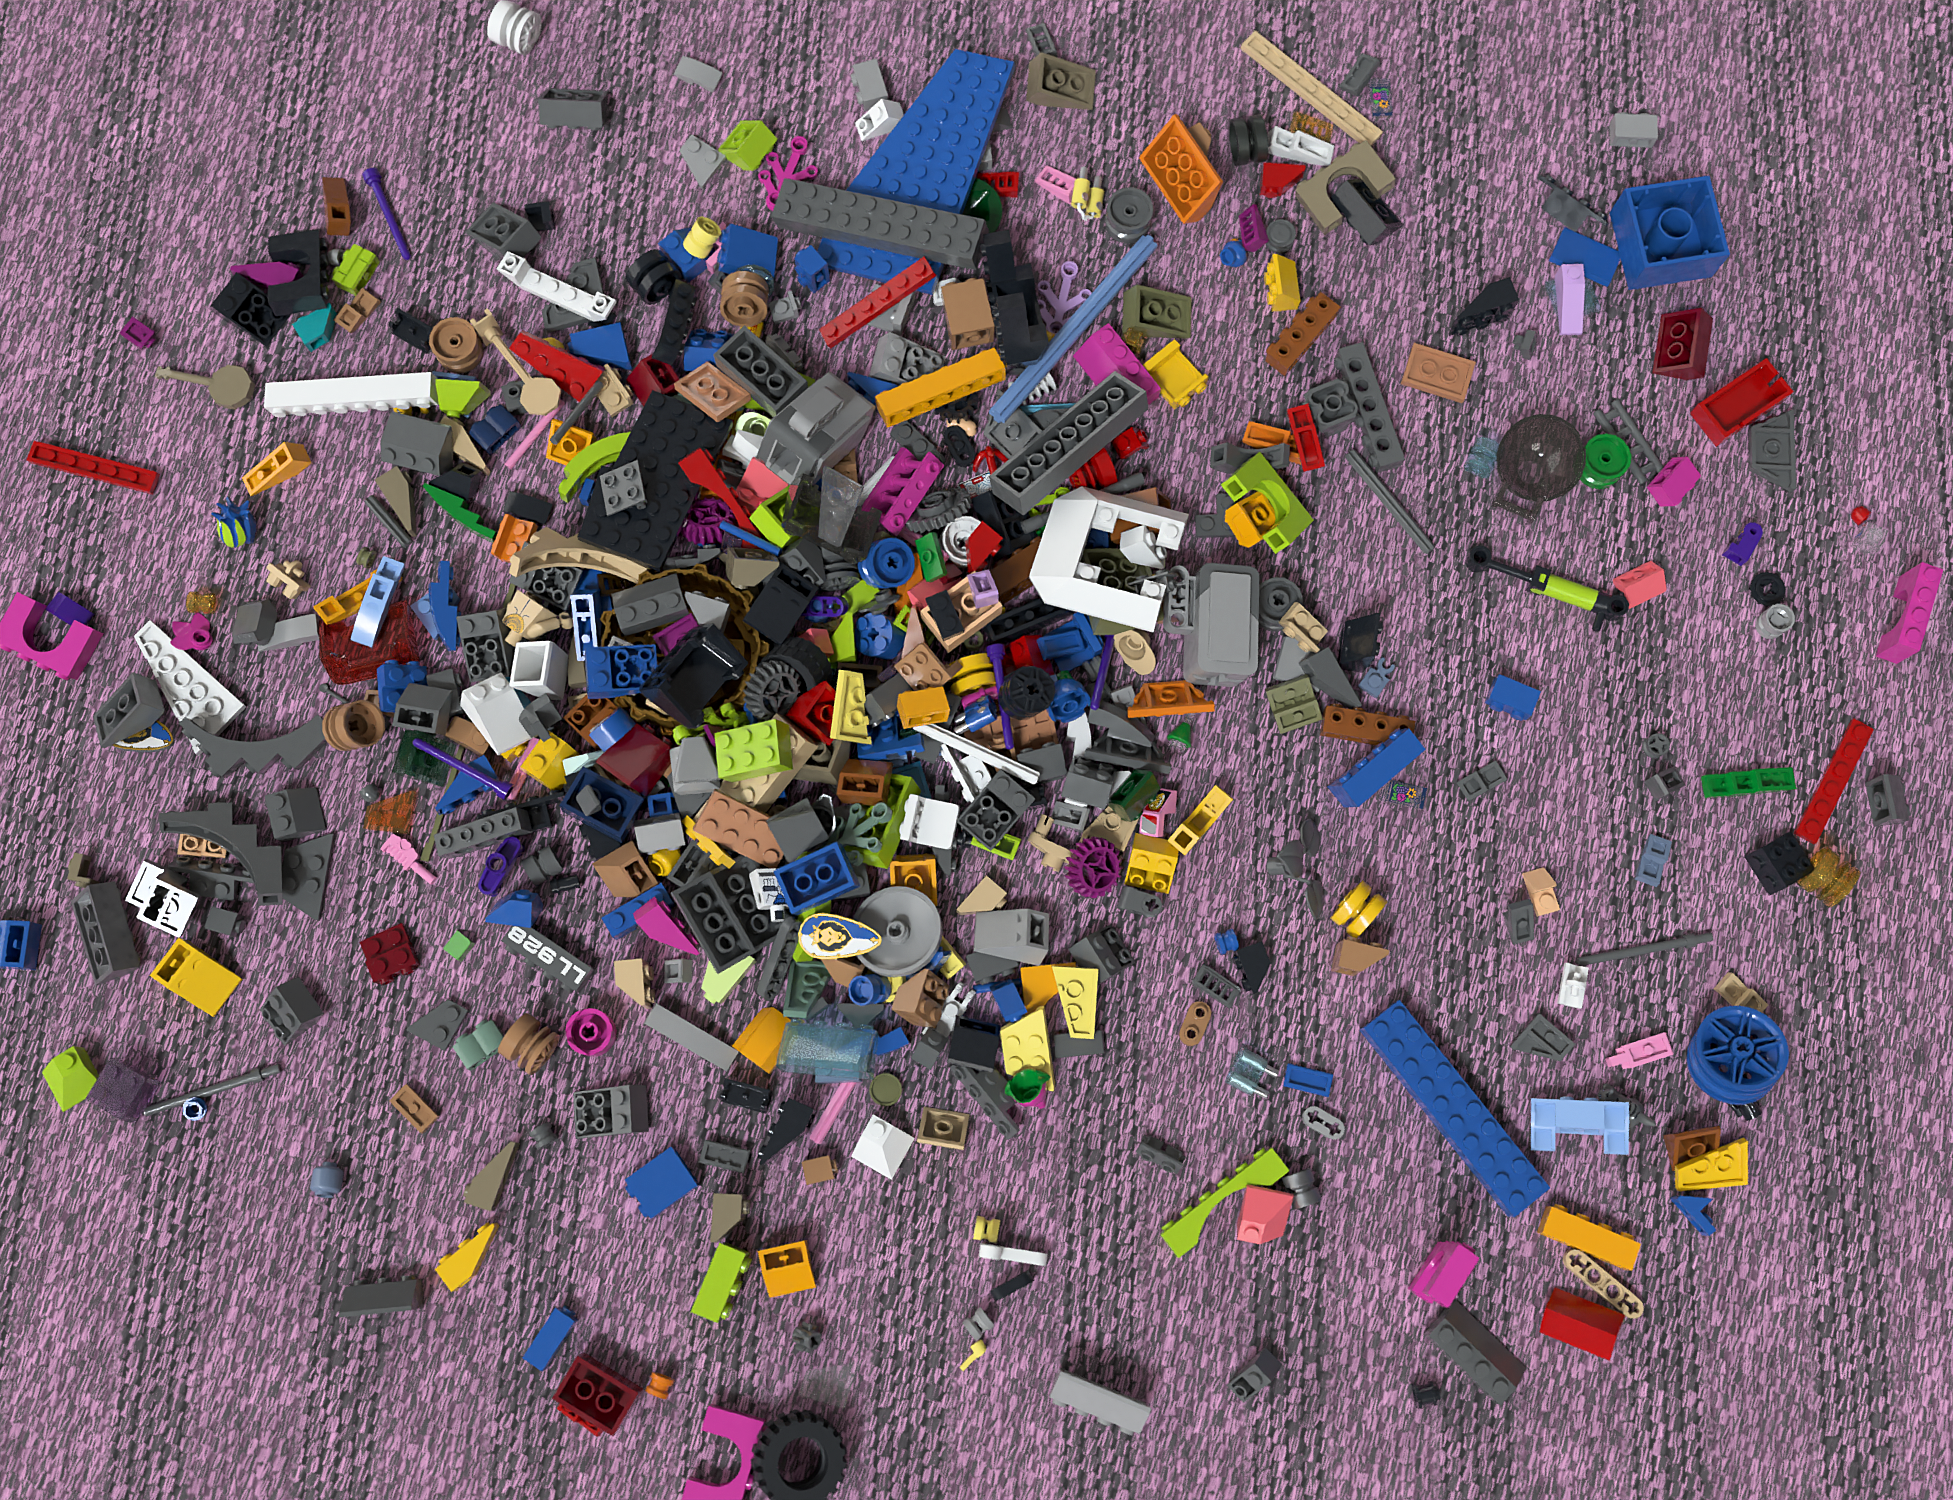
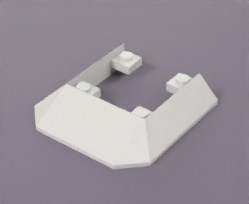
(1073, 584)

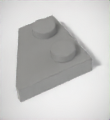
(701, 159)

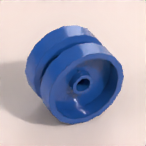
(887, 564)

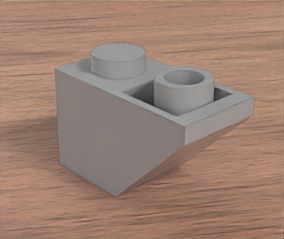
(709, 610)

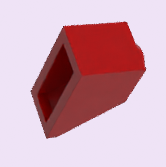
(1279, 178)

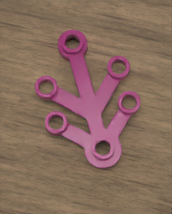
(788, 173)

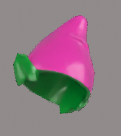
(1028, 1088)

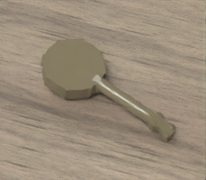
(229, 386)

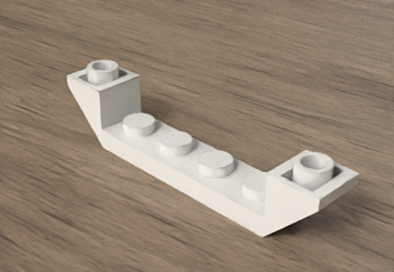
(575, 300)

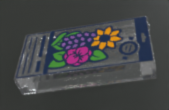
(1380, 99)
(1403, 794)

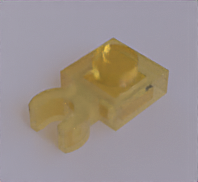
(1133, 341)

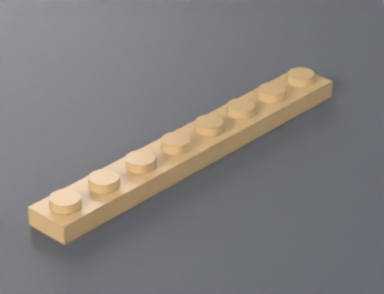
(1310, 89)

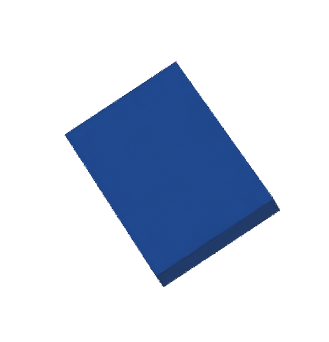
(1597, 259)

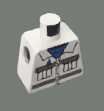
(768, 893)

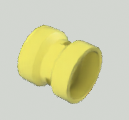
(992, 1229)

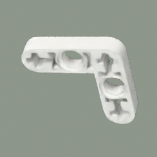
(1006, 1253)

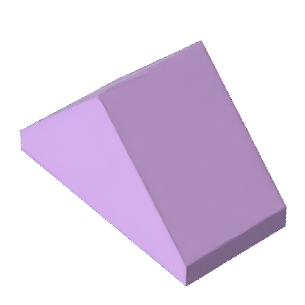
(983, 589)

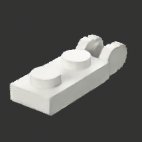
(951, 1009)

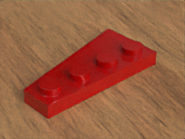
(566, 370)

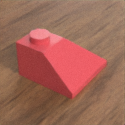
(1263, 1214)

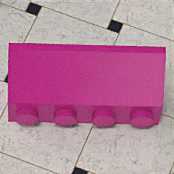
(1108, 353)

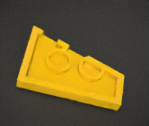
(718, 854)

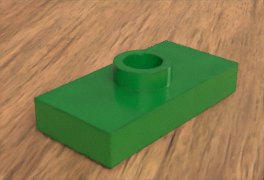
(931, 557)

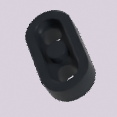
(960, 447)

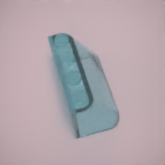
(828, 1049)

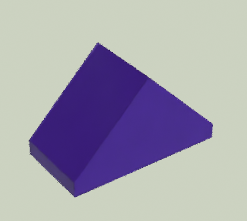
(68, 610)

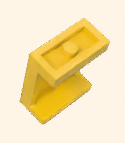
(1175, 375)

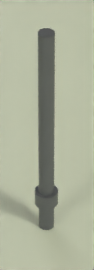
(1686, 941)
(255, 1076)

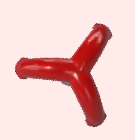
(989, 453)

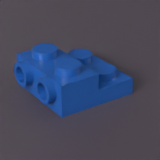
(394, 679)

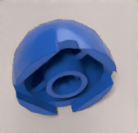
(1068, 701)

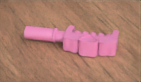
(407, 855)

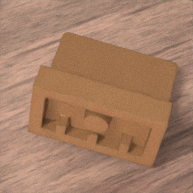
(924, 669)

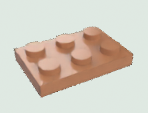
(1438, 372)
(712, 391)

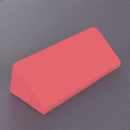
(926, 589)

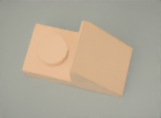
(1541, 891)

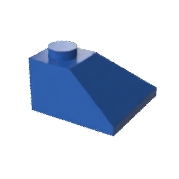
(516, 909)

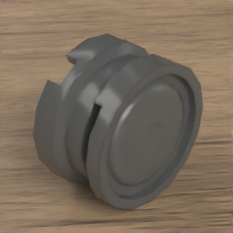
(1280, 235)

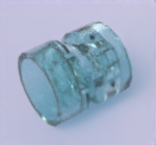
(1482, 458)

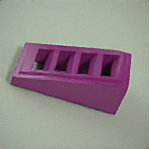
(1260, 237)

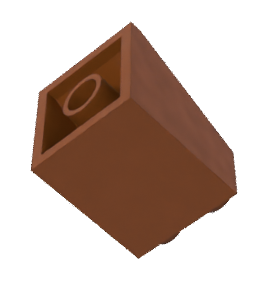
(1150, 496)

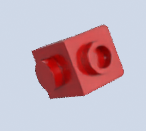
(1130, 442)

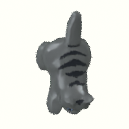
(1636, 1109)

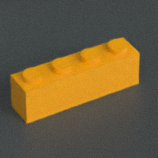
(1589, 1238)

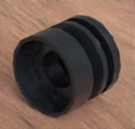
(1015, 695)

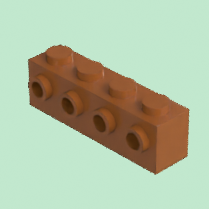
(1302, 334)
(1360, 725)

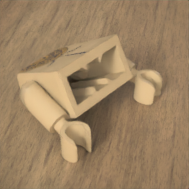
(531, 619)

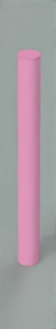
(531, 437)

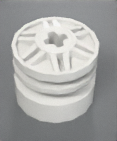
(514, 26)
(953, 534)

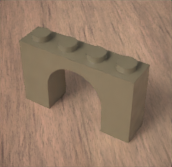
(1358, 162)

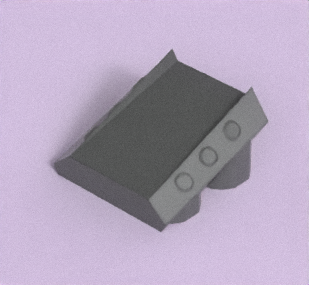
(254, 622)

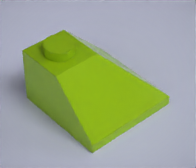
(460, 396)
(844, 643)
(70, 1076)

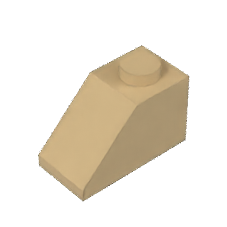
(983, 898)

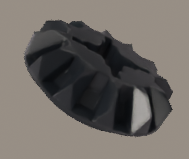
(1777, 588)

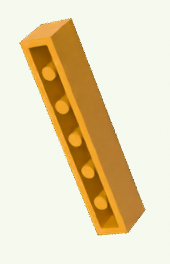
(940, 387)

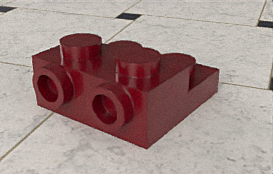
(389, 954)

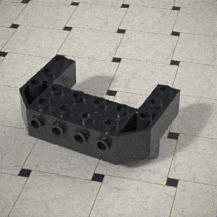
(1013, 303)

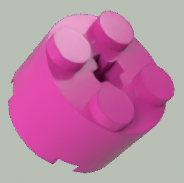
(579, 1038)

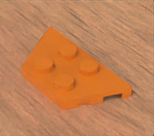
(1169, 699)

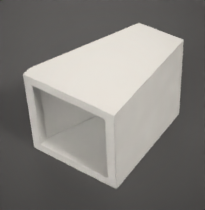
(540, 669)

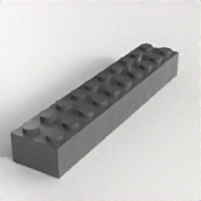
(880, 223)

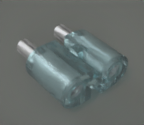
(1246, 1072)

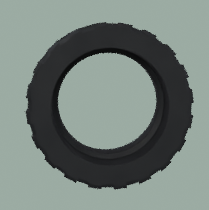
(803, 657)

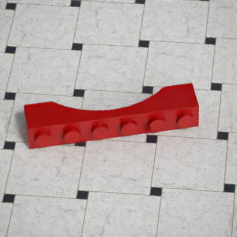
(701, 471)

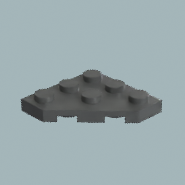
(583, 276)

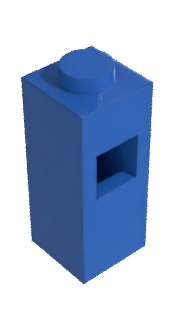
(551, 1338)

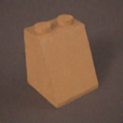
(967, 313)

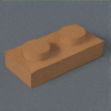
(414, 1108)

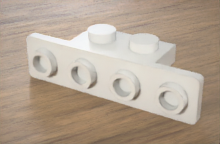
(969, 771)

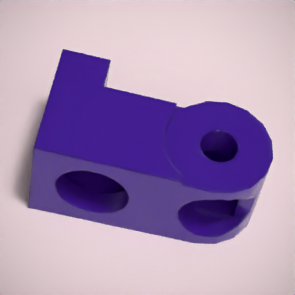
(1747, 541)

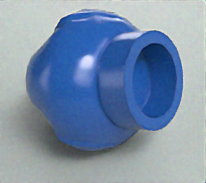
(1233, 253)

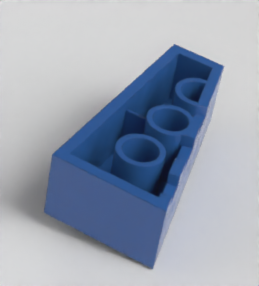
(1376, 768)

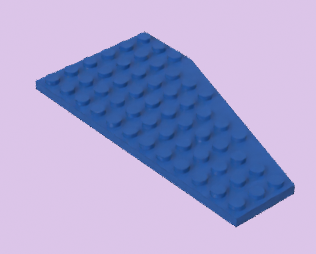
(929, 157)

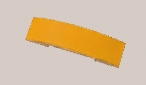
(344, 605)

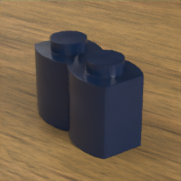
(494, 429)

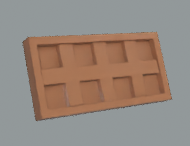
(1026, 733)
(739, 829)

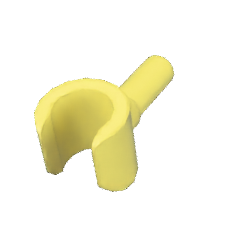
(978, 1349)

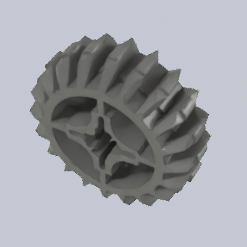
(767, 687)

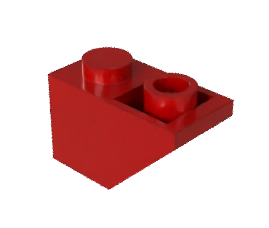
(979, 546)

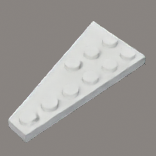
(187, 684)

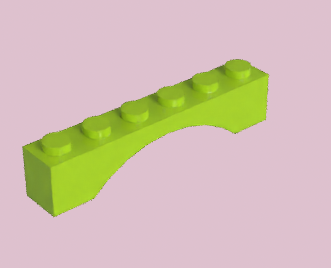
(1185, 1232)

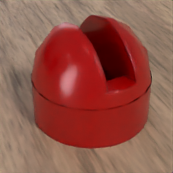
(1860, 514)

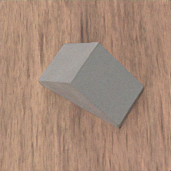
(1070, 816)

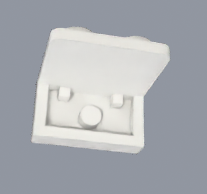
(929, 822)

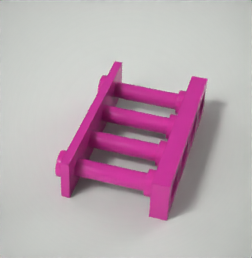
(914, 489)

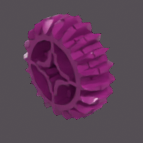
(705, 519)
(1090, 881)

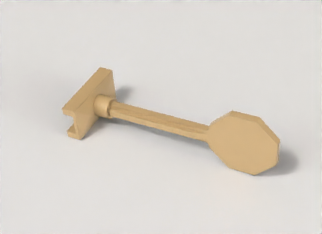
(538, 394)

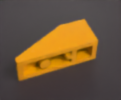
(277, 467)

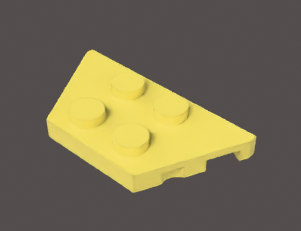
(1028, 1045)

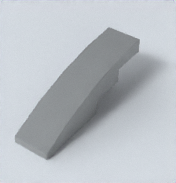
(691, 1037)

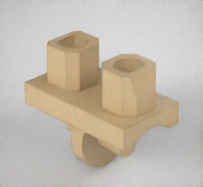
(290, 574)

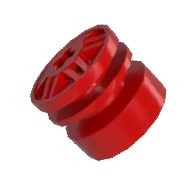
(1096, 470)

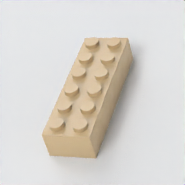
(764, 790)

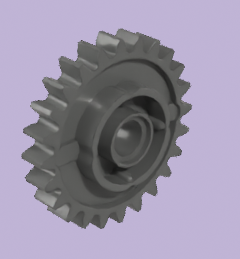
(939, 509)

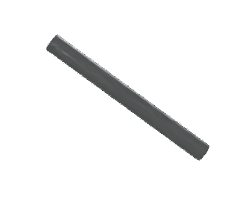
(577, 411)

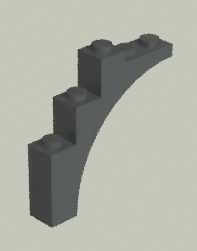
(228, 754)
(217, 826)

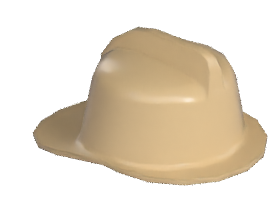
(1136, 650)

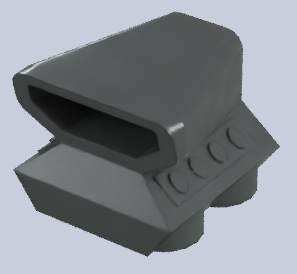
(1331, 407)
(797, 829)

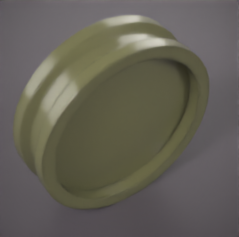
(885, 1089)

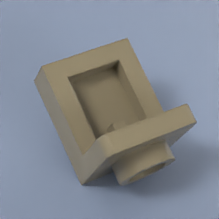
(78, 870)

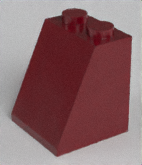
(638, 758)

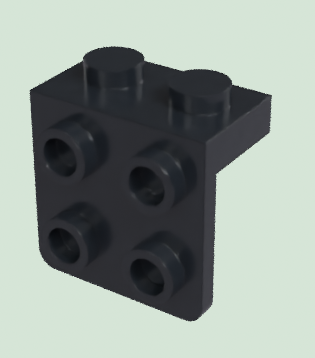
(1780, 863)

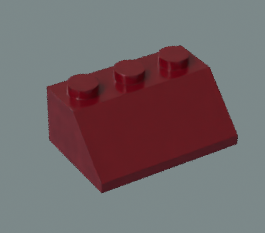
(1683, 344)
(597, 1393)

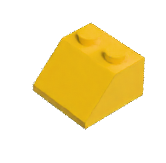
(546, 762)

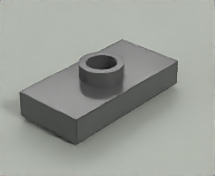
(1360, 74)
(724, 1156)

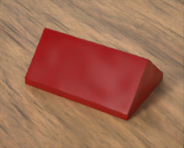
(1581, 1323)

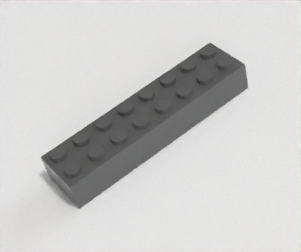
(1068, 442)

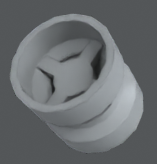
(982, 1320)

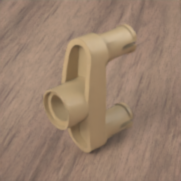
(1054, 853)

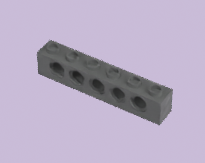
(1357, 357)

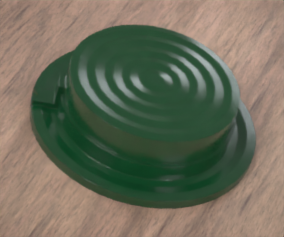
(984, 204)

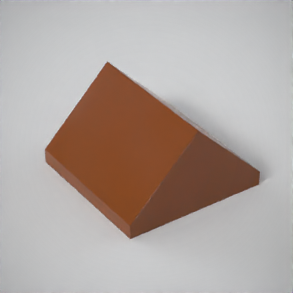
(1691, 1144)

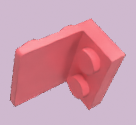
(757, 485)

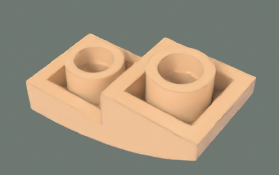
(199, 847)

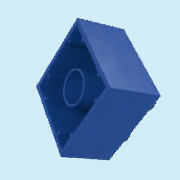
(1669, 232)

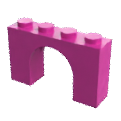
(1919, 590)
(67, 659)
(1444, 1272)
(740, 1429)

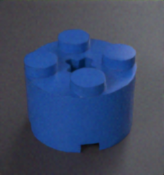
(878, 636)

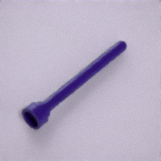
(373, 179)
(996, 655)
(1102, 672)
(502, 788)

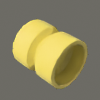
(701, 238)

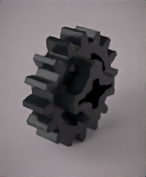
(959, 408)

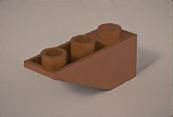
(336, 206)

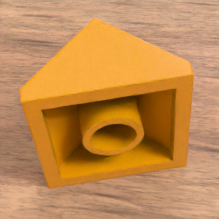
(570, 445)

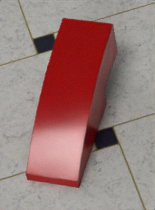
(1305, 437)

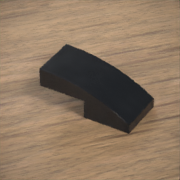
(527, 507)

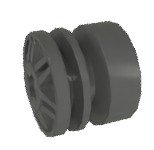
(838, 572)

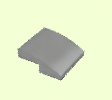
(1289, 659)

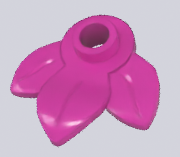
(189, 633)

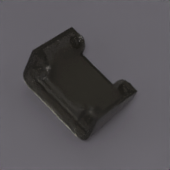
(803, 515)

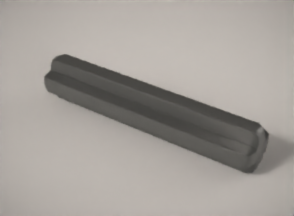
(388, 521)

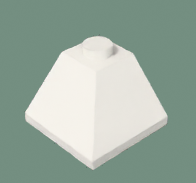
(882, 1146)

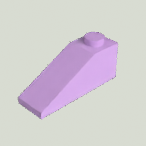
(1570, 298)

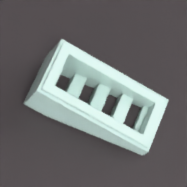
(575, 763)

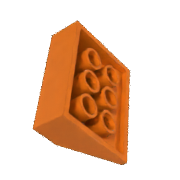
(1182, 171)

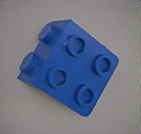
(1092, 643)

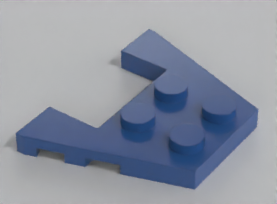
(886, 741)

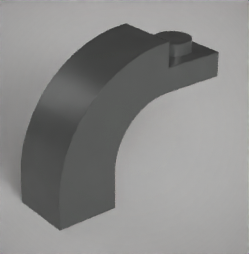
(1229, 458)

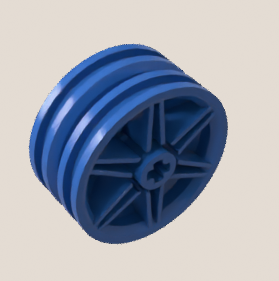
(1731, 1085)

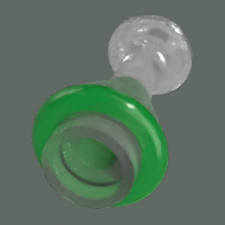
(1181, 736)

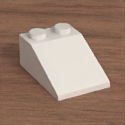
(495, 712)

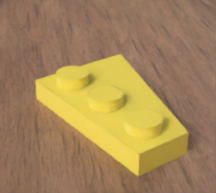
(849, 713)
(1078, 997)

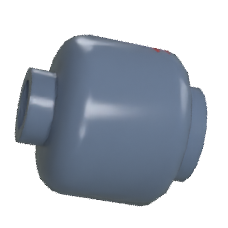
(326, 1180)

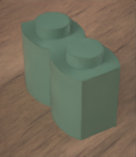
(480, 1045)

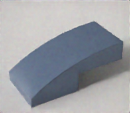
(1652, 860)

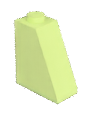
(721, 985)

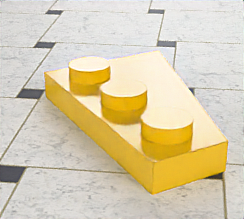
(1715, 1169)

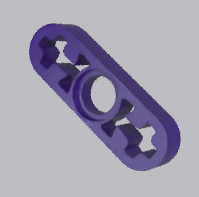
(825, 610)

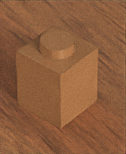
(819, 1169)

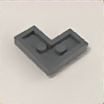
(1214, 525)

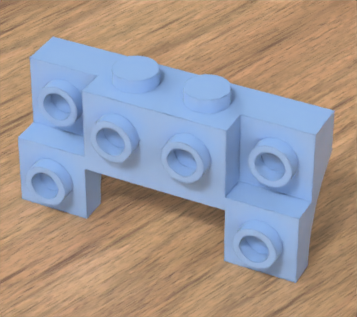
(1580, 1117)

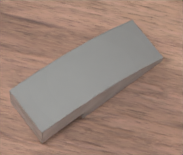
(293, 632)

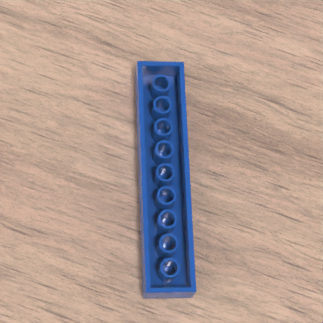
(1454, 1109)

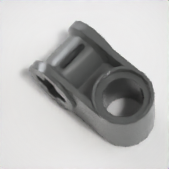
(1135, 901)

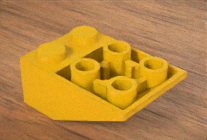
(196, 976)

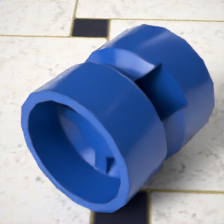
(869, 989)

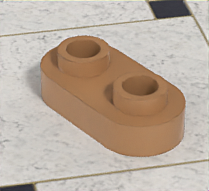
(1194, 1023)

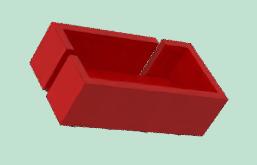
(1741, 402)

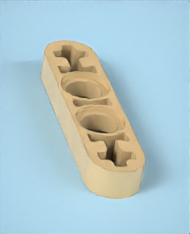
(1603, 1282)

